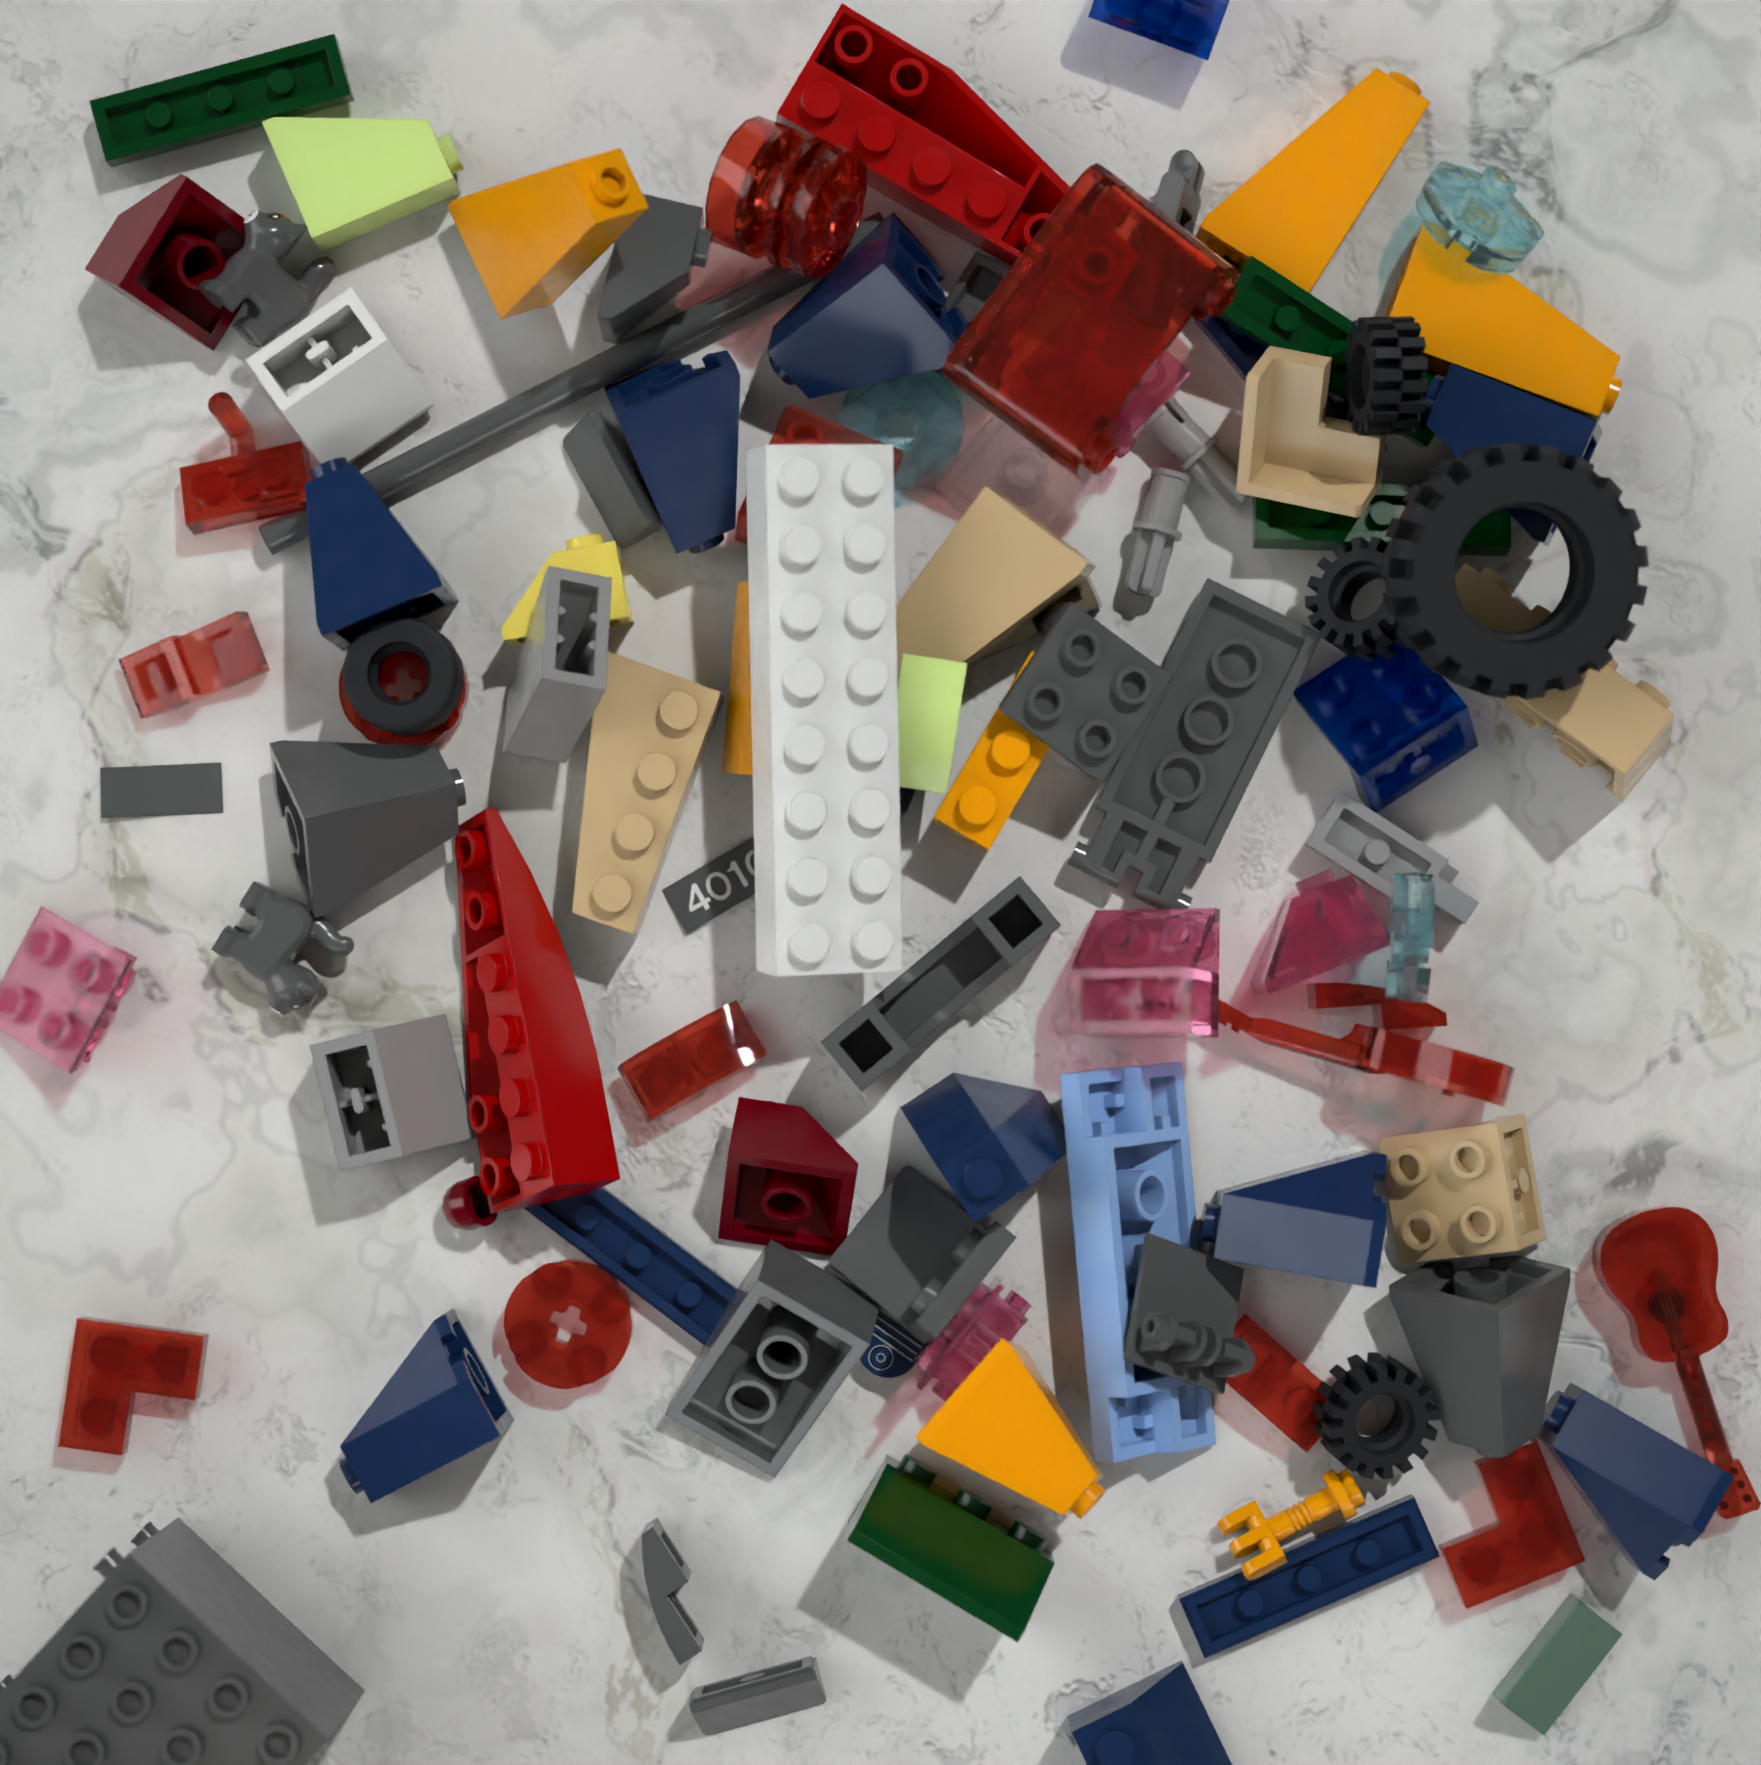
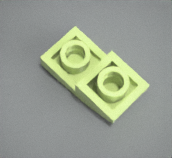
(928, 720)

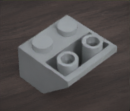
(392, 1092)

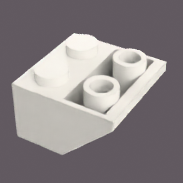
(340, 380)

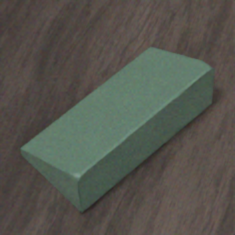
(1556, 1664)

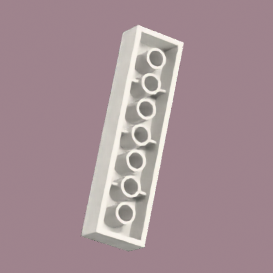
(824, 708)

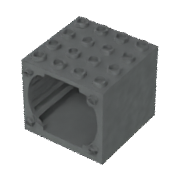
(173, 1669)

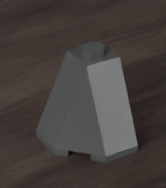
(361, 812)
(1485, 1345)

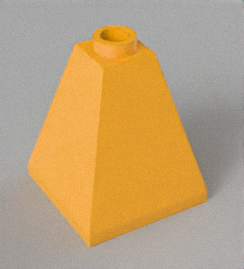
(1016, 1434)

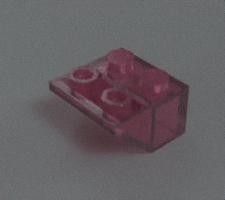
(1147, 975)

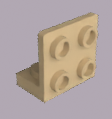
(1463, 1190)

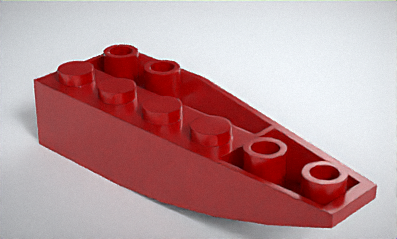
(923, 136)
(526, 1034)

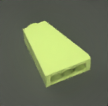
(361, 171)

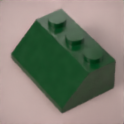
(952, 1544)

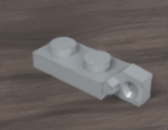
(1376, 849)

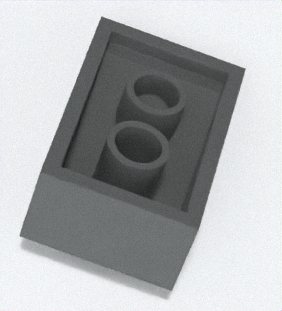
(774, 1359)

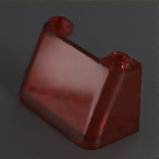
(1086, 319)

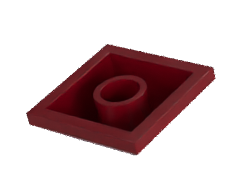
(166, 250)
(785, 1180)

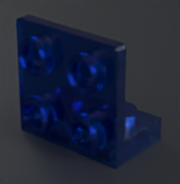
(1388, 722)

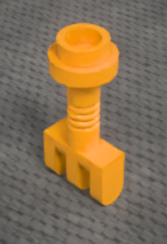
(1264, 1534)

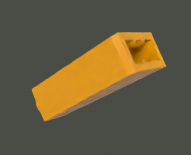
(1316, 186)
(547, 228)
(1501, 330)

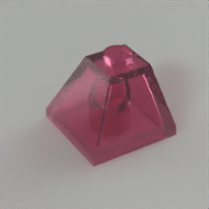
(1317, 932)

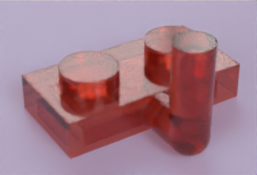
(246, 484)

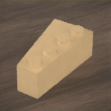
(1594, 722)
(637, 783)

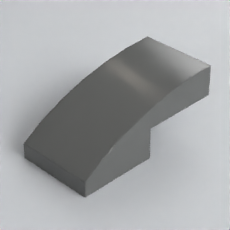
(665, 1573)

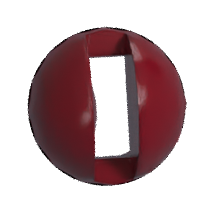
(467, 1205)

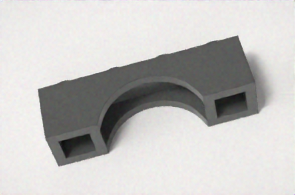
(940, 983)

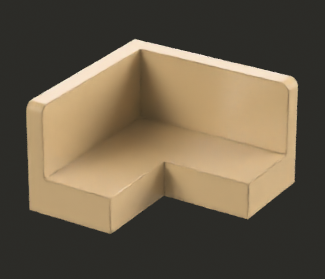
(1294, 449)

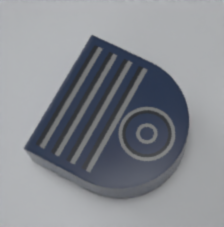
(891, 1348)

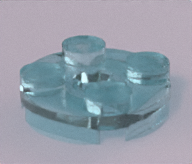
(1479, 216)
(937, 427)
(1411, 936)

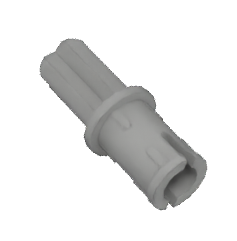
(1196, 453)
(1156, 531)

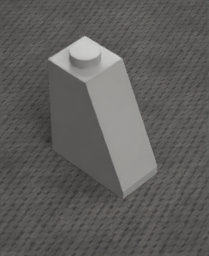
(560, 666)

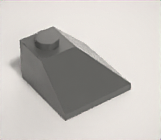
(652, 264)

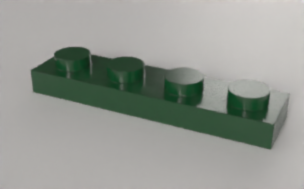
(221, 100)
(1291, 318)
(1303, 528)

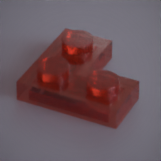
(114, 1363)
(1525, 1541)

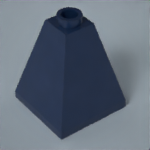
(364, 557)

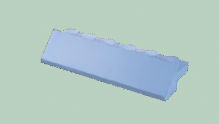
(1128, 1180)

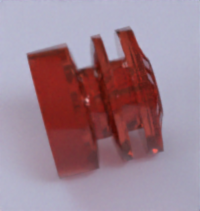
(786, 197)

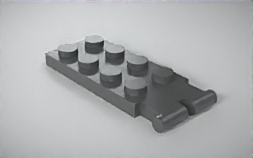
(1197, 745)

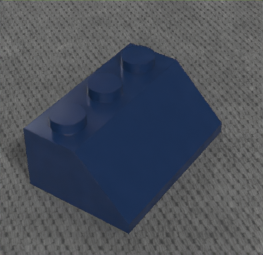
(1149, 1724)

